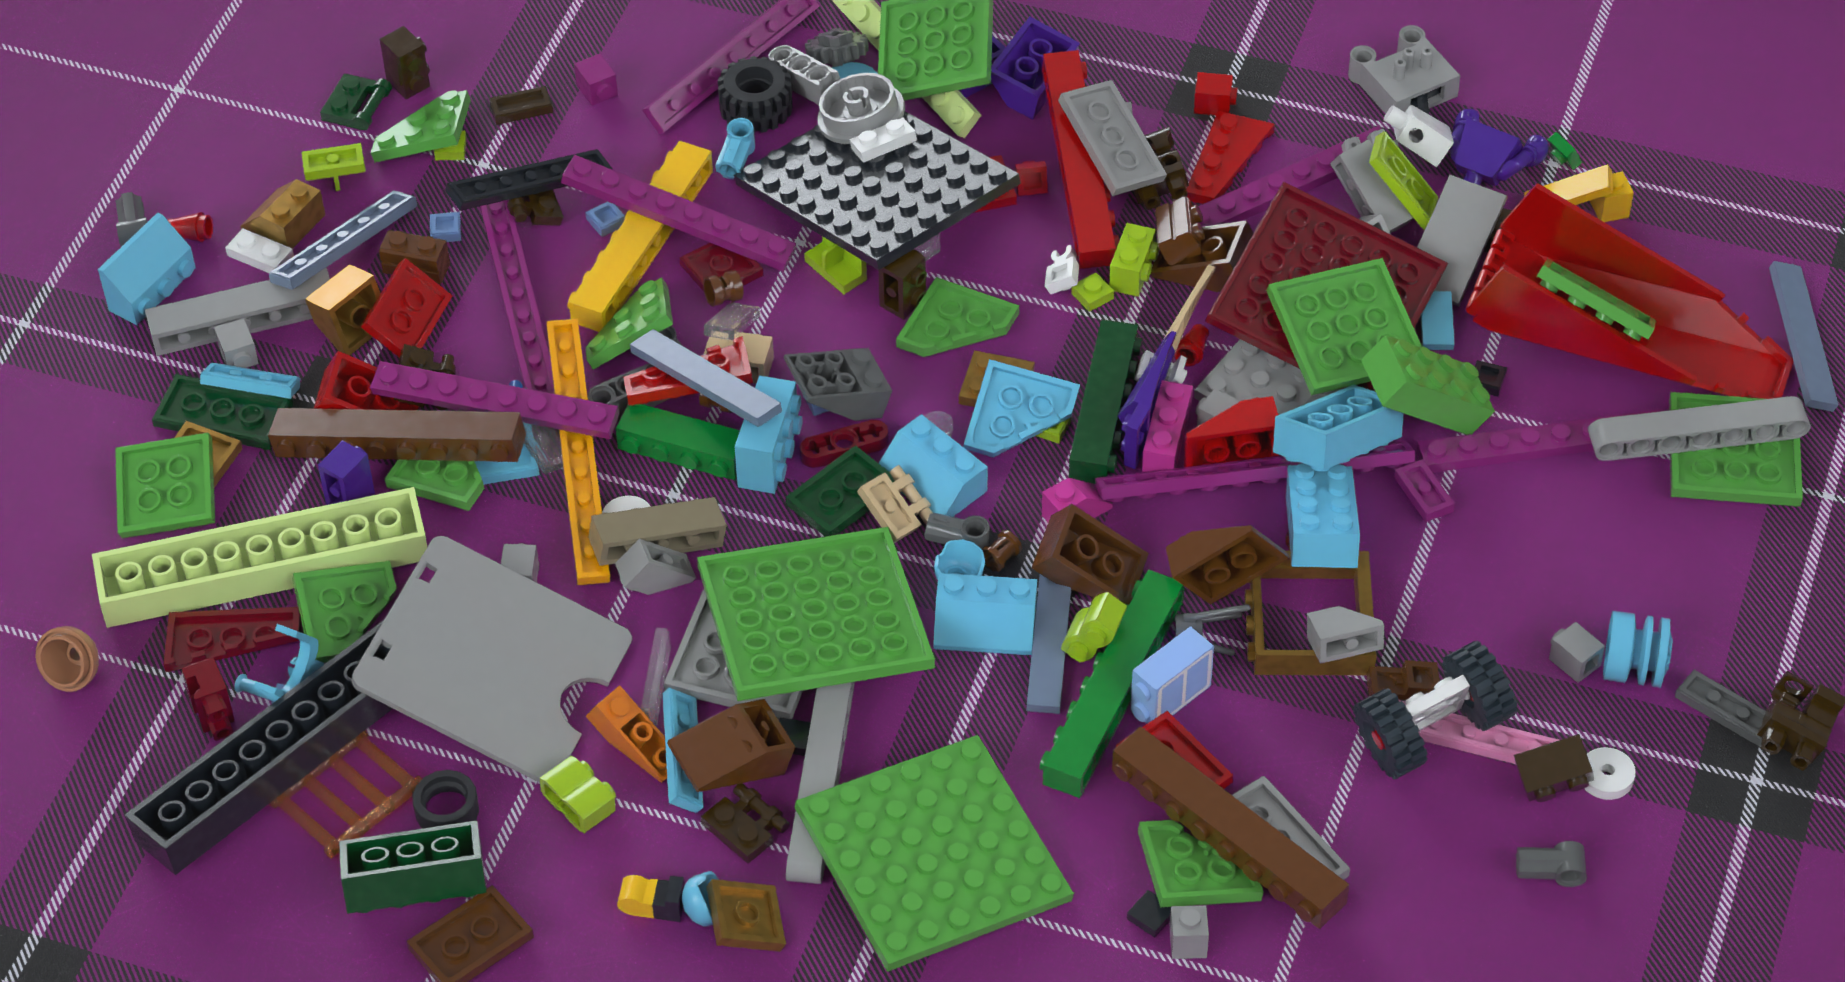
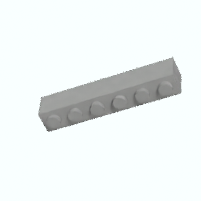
(261, 304)

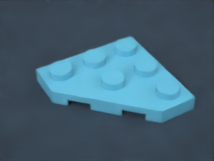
(1016, 407)

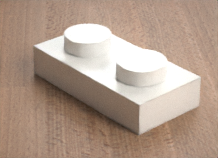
(883, 139)
(258, 251)

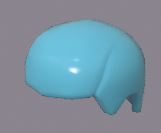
(960, 558)
(696, 900)

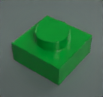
(1563, 152)

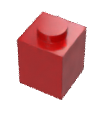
(1214, 93)

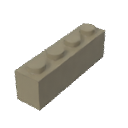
(676, 526)

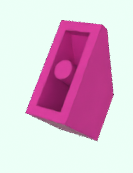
(1073, 492)

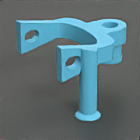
(304, 666)

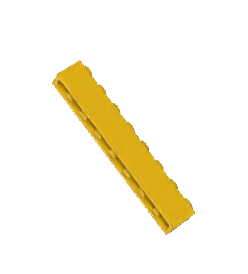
(637, 241)

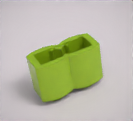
(1093, 627)
(578, 793)

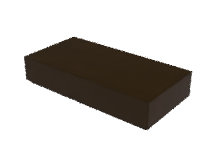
(521, 105)

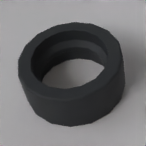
(442, 782)

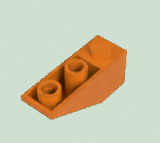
(631, 732)

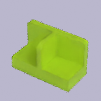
(333, 162)
(837, 265)

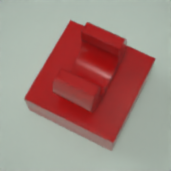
(1032, 178)

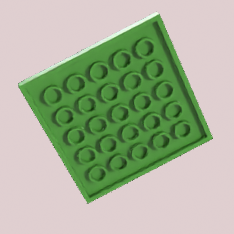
(814, 613)
(933, 852)

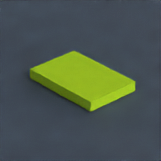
(1403, 179)

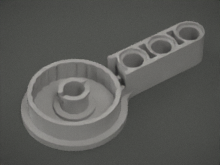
(845, 104)

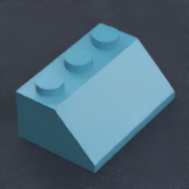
(146, 269)
(939, 465)
(985, 614)

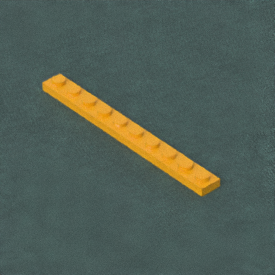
(576, 450)

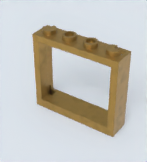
(1305, 661)

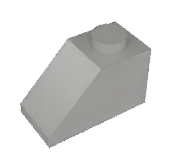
(653, 568)
(1343, 633)

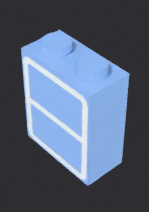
(1172, 676)

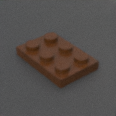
(470, 938)

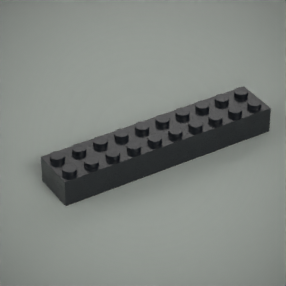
(257, 762)

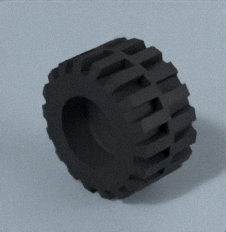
(757, 92)

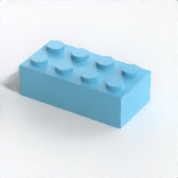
(1336, 428)
(1322, 517)

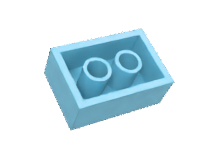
(764, 449)

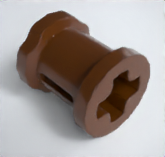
(1001, 550)

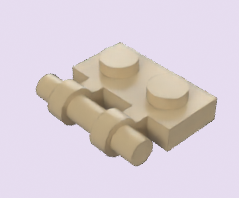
(889, 506)

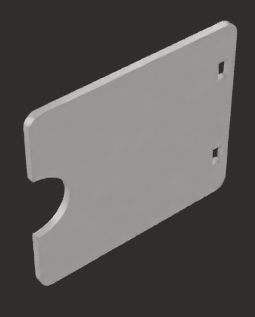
(489, 657)

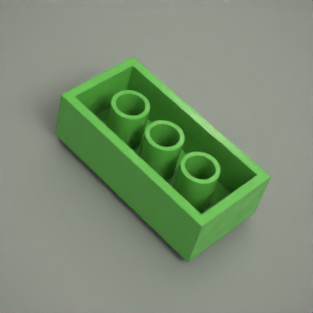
(1427, 385)

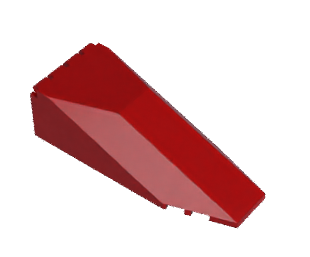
(1694, 333)

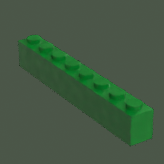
(1108, 690)

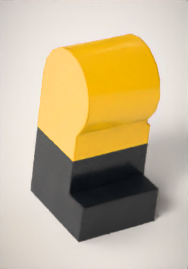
(652, 897)

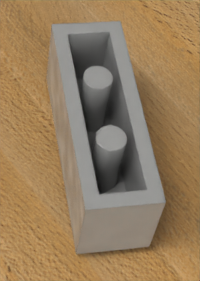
(1367, 188)

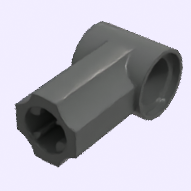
(130, 216)
(945, 528)
(1563, 863)

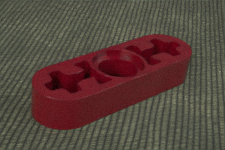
(820, 441)

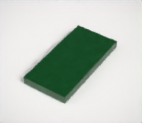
(223, 410)

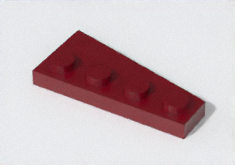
(225, 633)

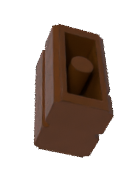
(1179, 230)
(423, 251)

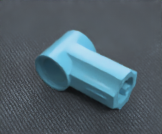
(736, 148)

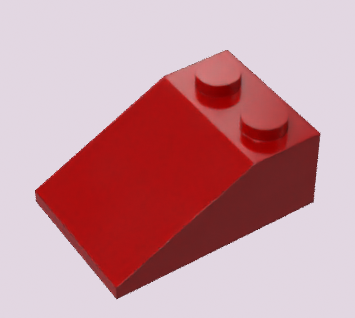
(348, 384)
(1234, 435)

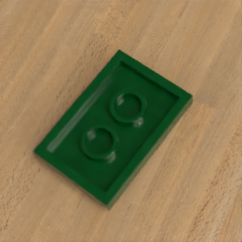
(831, 497)

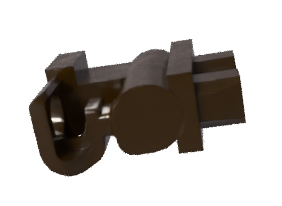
(1176, 179)
(1795, 731)

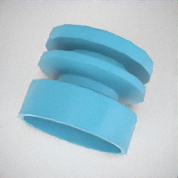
(1637, 649)

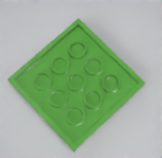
(935, 45)
(1608, 307)
(1338, 319)
(1736, 473)

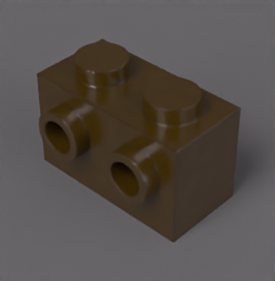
(405, 62)
(903, 284)
(1554, 768)

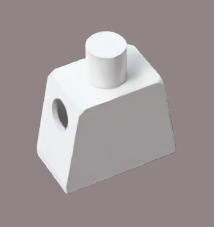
(1428, 140)

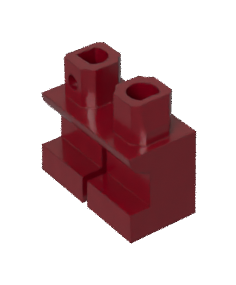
(209, 697)

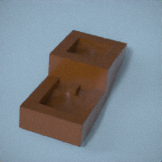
(1404, 681)

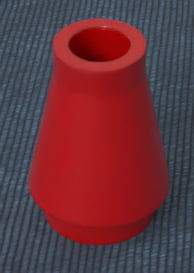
(194, 226)
(1193, 345)

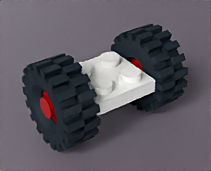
(1471, 684)

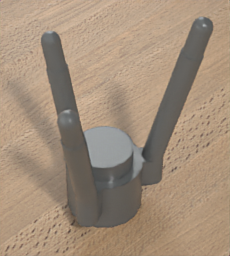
(1196, 621)

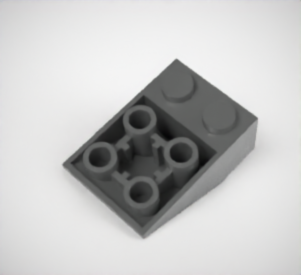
(842, 382)

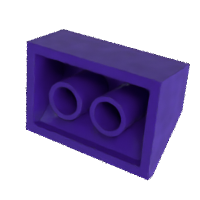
(1019, 66)

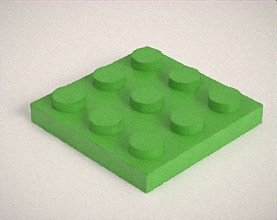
(165, 485)

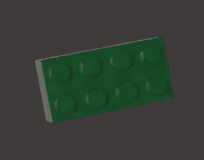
(412, 867)

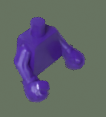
(1491, 154)

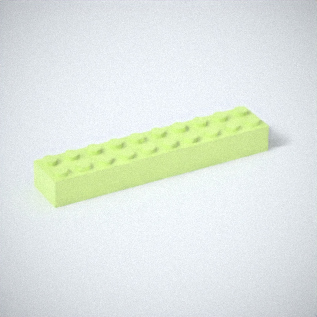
(255, 556)

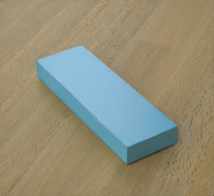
(250, 380)

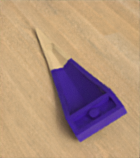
(1140, 405)

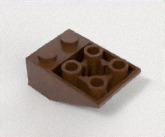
(734, 747)

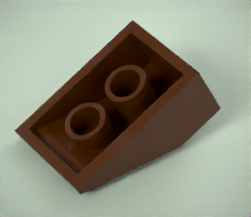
(1220, 248)
(1088, 555)
(1222, 560)

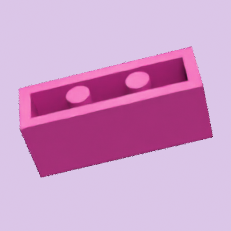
(1167, 427)

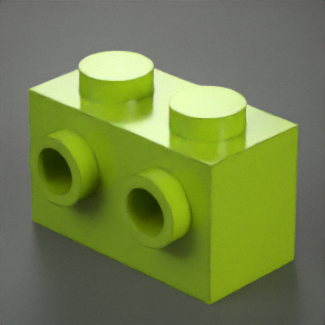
(1133, 259)

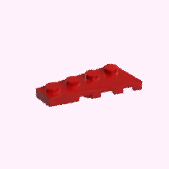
(1225, 154)
(656, 385)

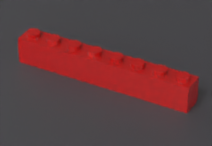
(1082, 183)

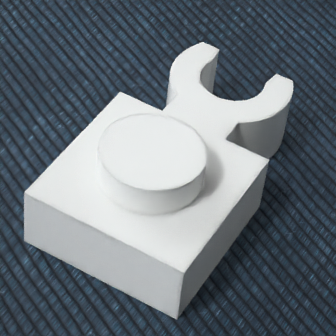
(1063, 273)

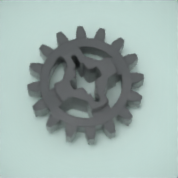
(837, 47)

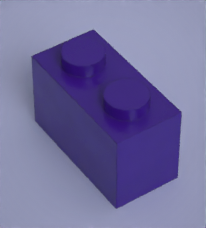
(346, 474)

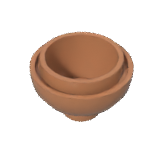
(67, 658)

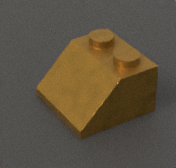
(288, 214)
(342, 307)

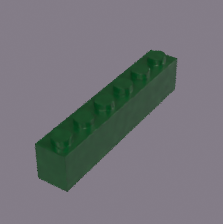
(1103, 399)

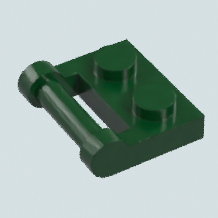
(349, 96)

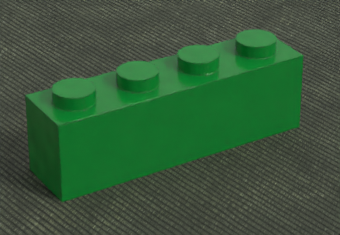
(678, 440)

